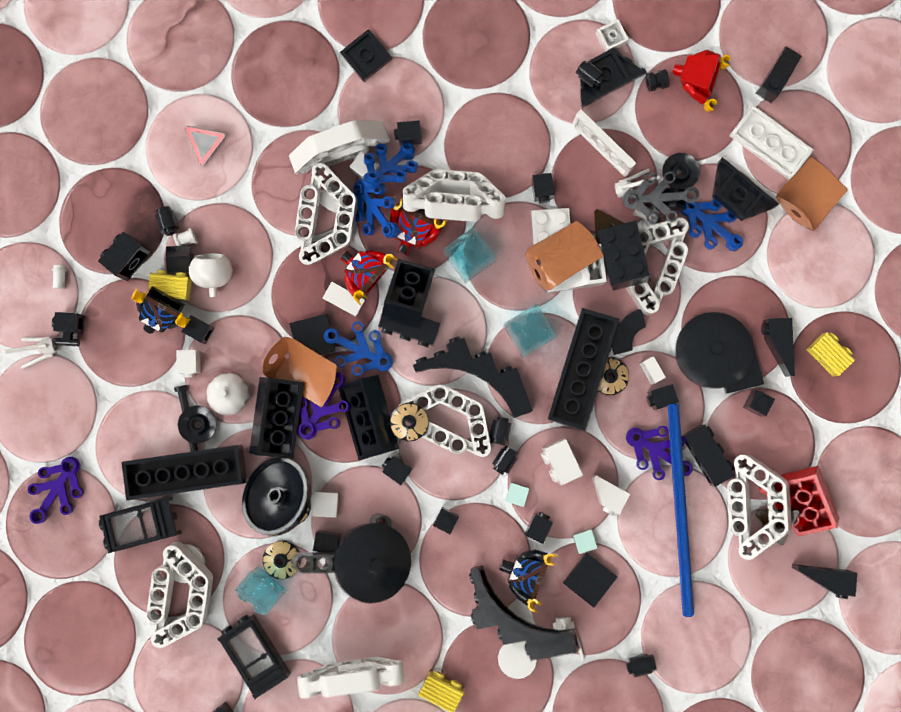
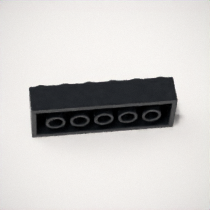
(583, 369)
(184, 472)

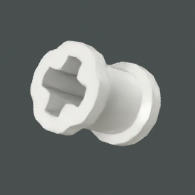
(185, 238)

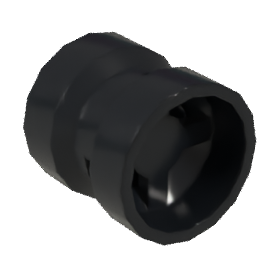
(657, 80)

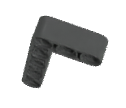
(313, 558)

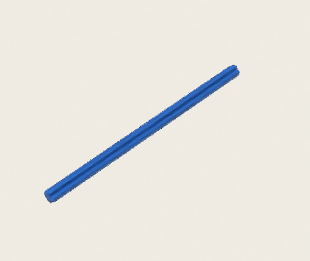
(680, 510)

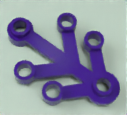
(321, 411)
(654, 449)
(57, 488)

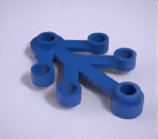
(374, 179)
(709, 222)
(389, 229)
(362, 350)

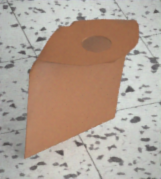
(810, 194)
(563, 255)
(302, 366)

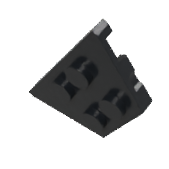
(617, 73)
(739, 193)

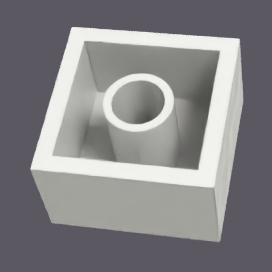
(561, 461)

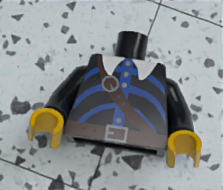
(159, 310)
(527, 575)

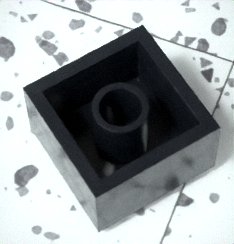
(124, 256)

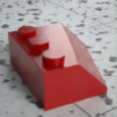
(812, 500)

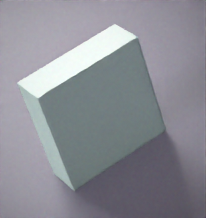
(517, 494)
(585, 541)

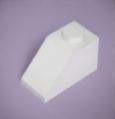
(609, 495)

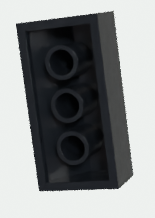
(368, 417)
(276, 418)

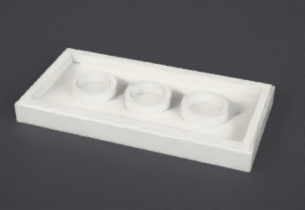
(771, 142)
(603, 143)

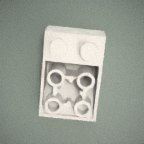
(588, 277)

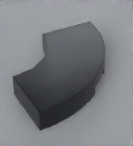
(626, 331)

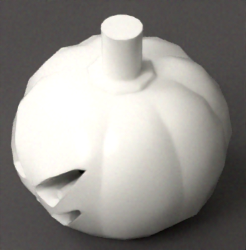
(211, 271)
(228, 394)

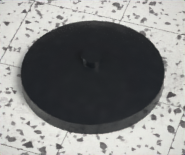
(714, 350)
(276, 496)
(372, 562)

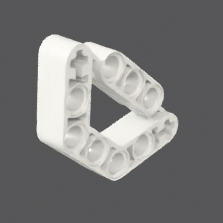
(338, 144)
(454, 196)
(301, 222)
(670, 259)
(464, 409)
(767, 484)
(170, 565)
(351, 677)

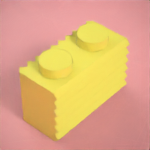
(175, 285)
(831, 354)
(441, 691)

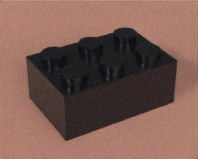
(624, 255)
(408, 292)

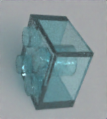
(469, 255)
(529, 331)
(260, 591)

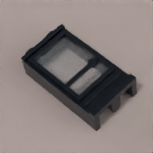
(138, 525)
(254, 655)

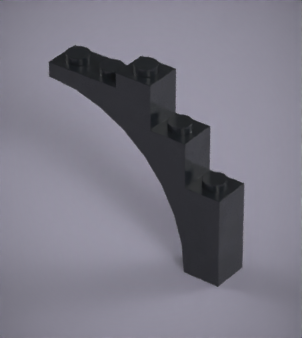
(507, 383)
(491, 612)

